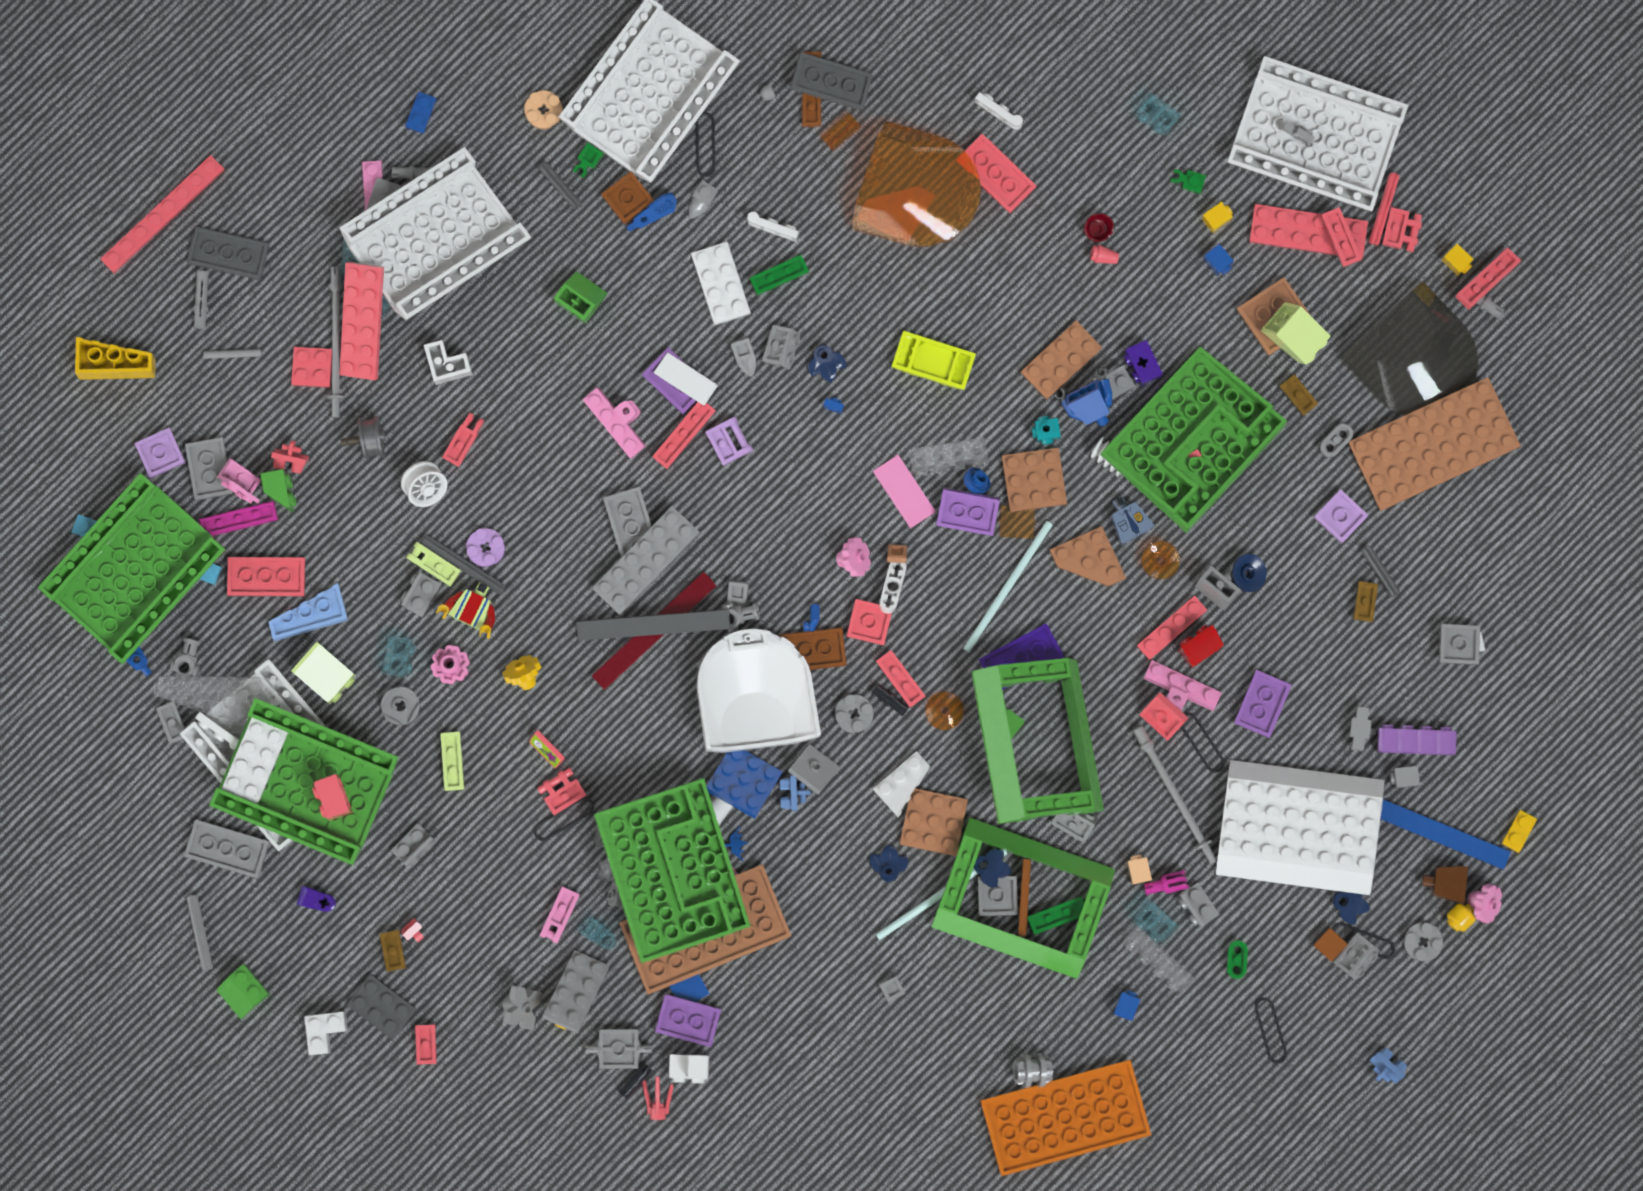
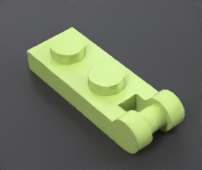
(434, 564)

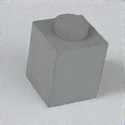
(1405, 777)

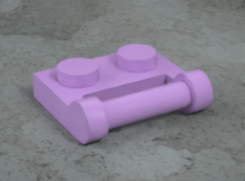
(723, 444)

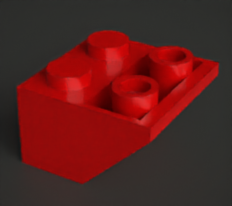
(1201, 646)

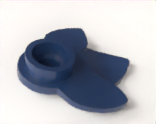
(826, 366)
(888, 861)
(995, 867)
(1353, 906)

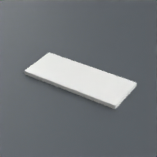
(685, 379)

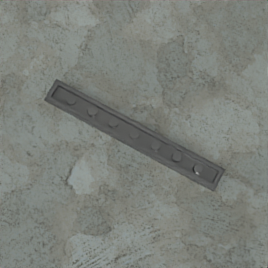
(653, 624)

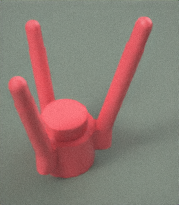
(657, 1110)

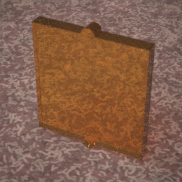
(1017, 524)

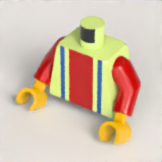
(471, 609)

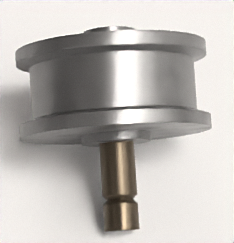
(370, 438)

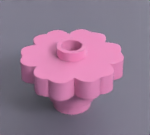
(854, 557)
(443, 657)
(1486, 902)

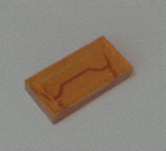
(840, 132)

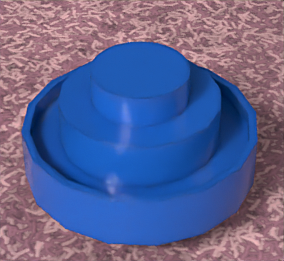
(976, 481)

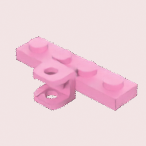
(617, 420)
(1181, 687)

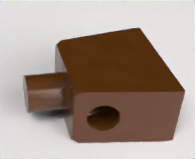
(1448, 883)

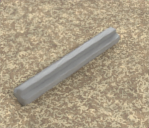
(199, 932)

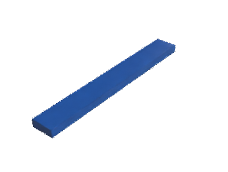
(1444, 835)

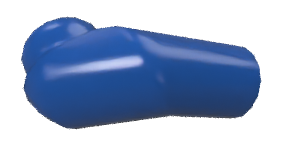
(814, 618)

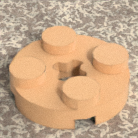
(535, 102)

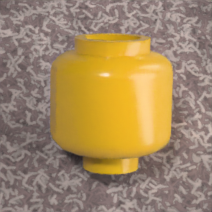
(1461, 917)

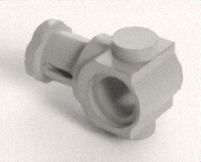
(741, 614)
(187, 656)

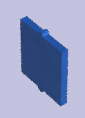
(690, 989)

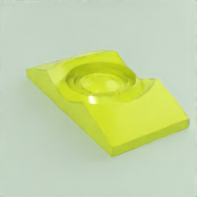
(933, 360)

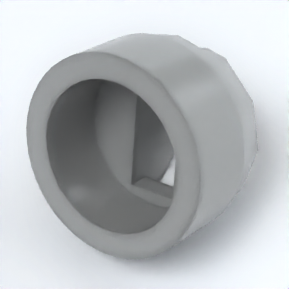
(767, 92)

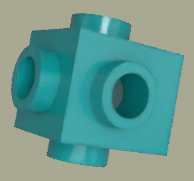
(1051, 425)

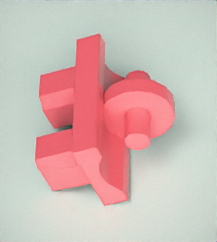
(281, 456)

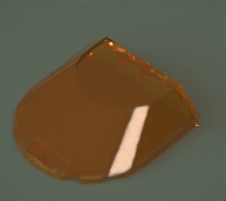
(916, 188)

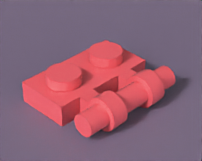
(1396, 228)
(565, 796)

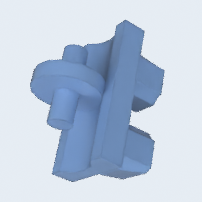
(791, 802)
(1385, 1068)

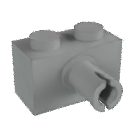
(1218, 587)

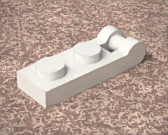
(999, 111)
(772, 226)
(220, 733)

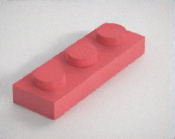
(1341, 237)
(900, 679)

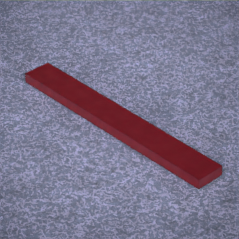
(641, 644)

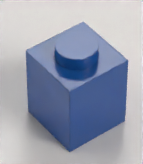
(1219, 260)
(1127, 1005)

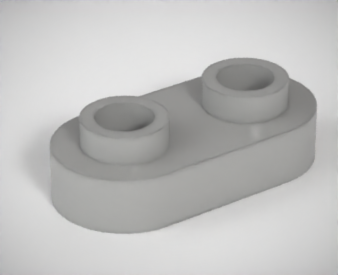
(1336, 441)

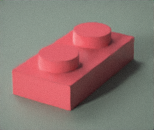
(426, 1044)

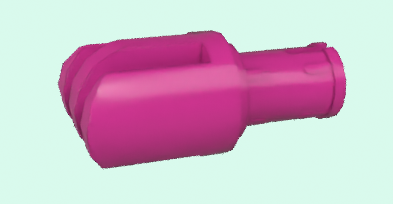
(1169, 883)

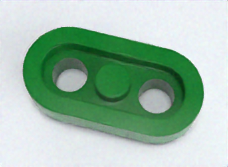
(1237, 959)

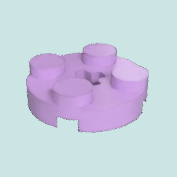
(490, 557)

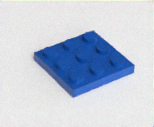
(743, 781)

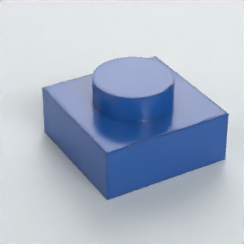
(833, 405)

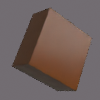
(1330, 944)

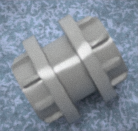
(1032, 1070)

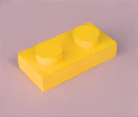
(1519, 831)

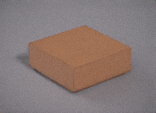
(897, 553)

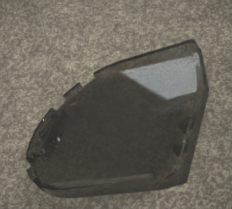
(1414, 354)

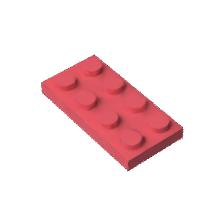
(999, 175)
(266, 576)

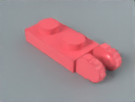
(462, 441)

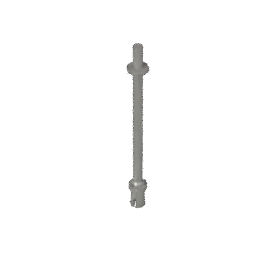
(336, 287)
(1147, 746)

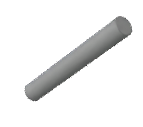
(232, 353)

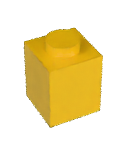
(1217, 217)
(1458, 260)

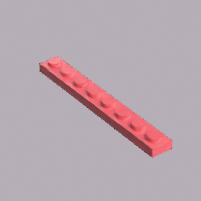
(162, 214)

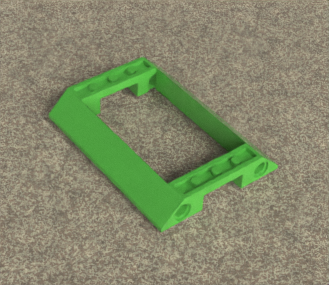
(999, 749)
(949, 922)

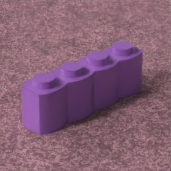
(1416, 741)

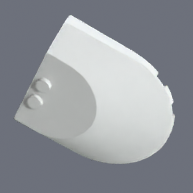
(755, 693)

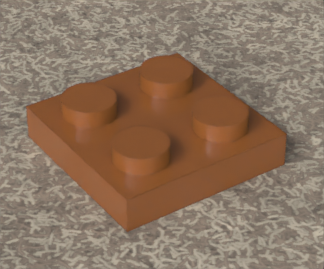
(627, 198)

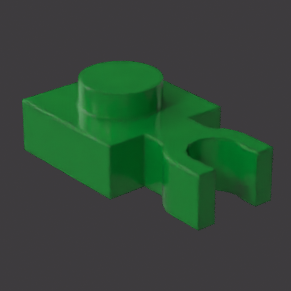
(590, 157)
(1191, 182)

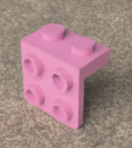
(239, 480)

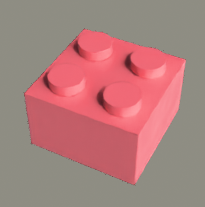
(332, 797)

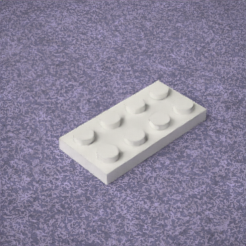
(720, 283)
(254, 761)

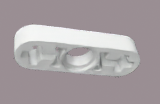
(899, 581)

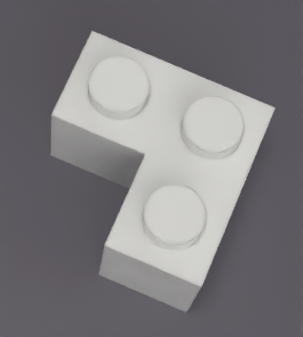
(445, 368)
(318, 1030)
(689, 1067)

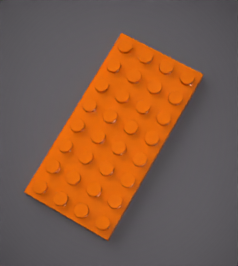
(1065, 1118)

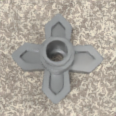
(519, 1007)

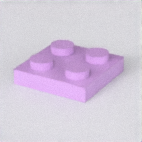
(160, 453)
(1341, 516)

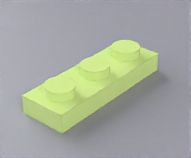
(452, 761)

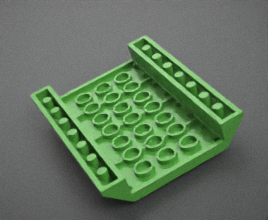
(132, 567)
(306, 757)

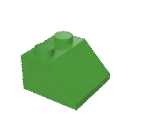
(243, 991)

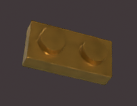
(1298, 395)
(1365, 601)
(392, 950)

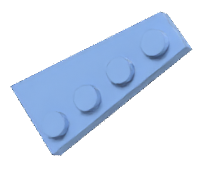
(314, 614)

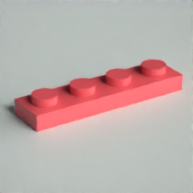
(1488, 278)
(683, 434)
(1171, 628)

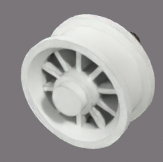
(424, 484)

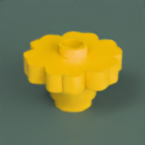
(522, 672)

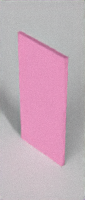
(904, 491)

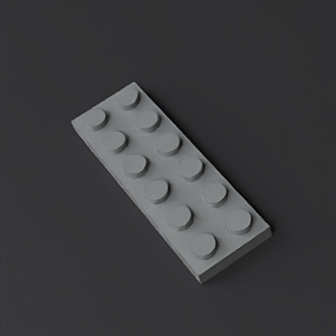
(646, 560)

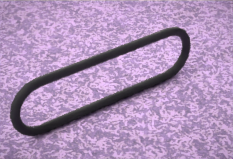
(713, 145)
(1209, 739)
(562, 829)
(1372, 935)
(1278, 1027)

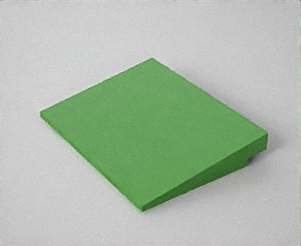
(1200, 410)
(672, 870)

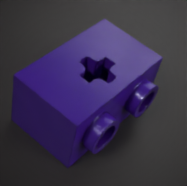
(1144, 353)

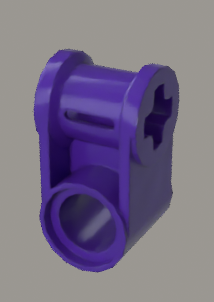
(313, 899)

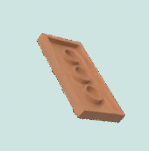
(1061, 360)

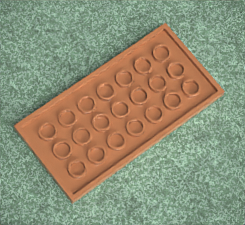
(1434, 444)
(766, 929)

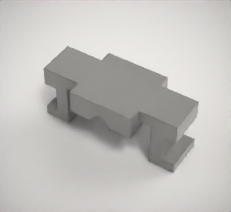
(1361, 729)

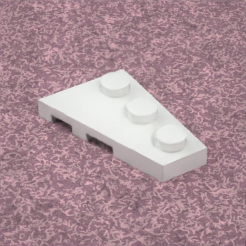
(900, 784)

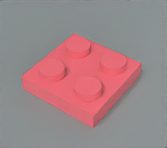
(312, 367)
(868, 623)
(1163, 716)

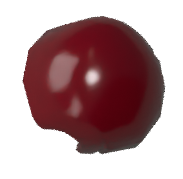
(1098, 227)

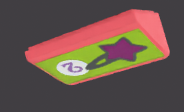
(546, 749)

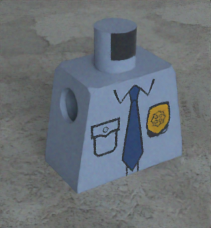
(1129, 521)

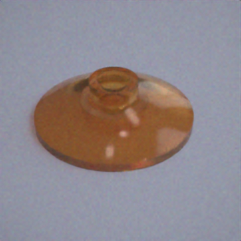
(1160, 550)
(937, 718)

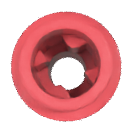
(1101, 254)

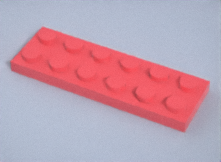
(1300, 230)
(361, 320)

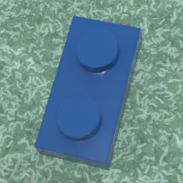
(421, 113)

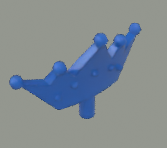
(736, 844)

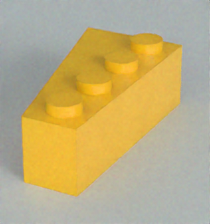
(107, 361)

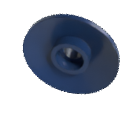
(1256, 573)

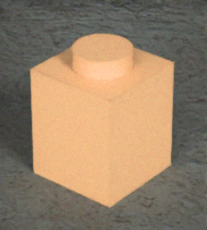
(1139, 870)

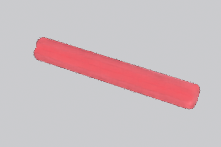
(1384, 209)

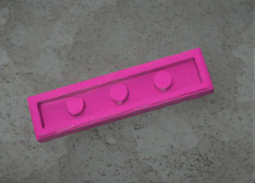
(240, 519)

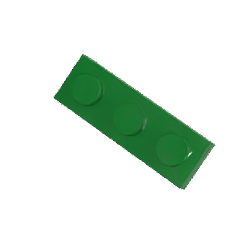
(779, 275)
(1056, 915)

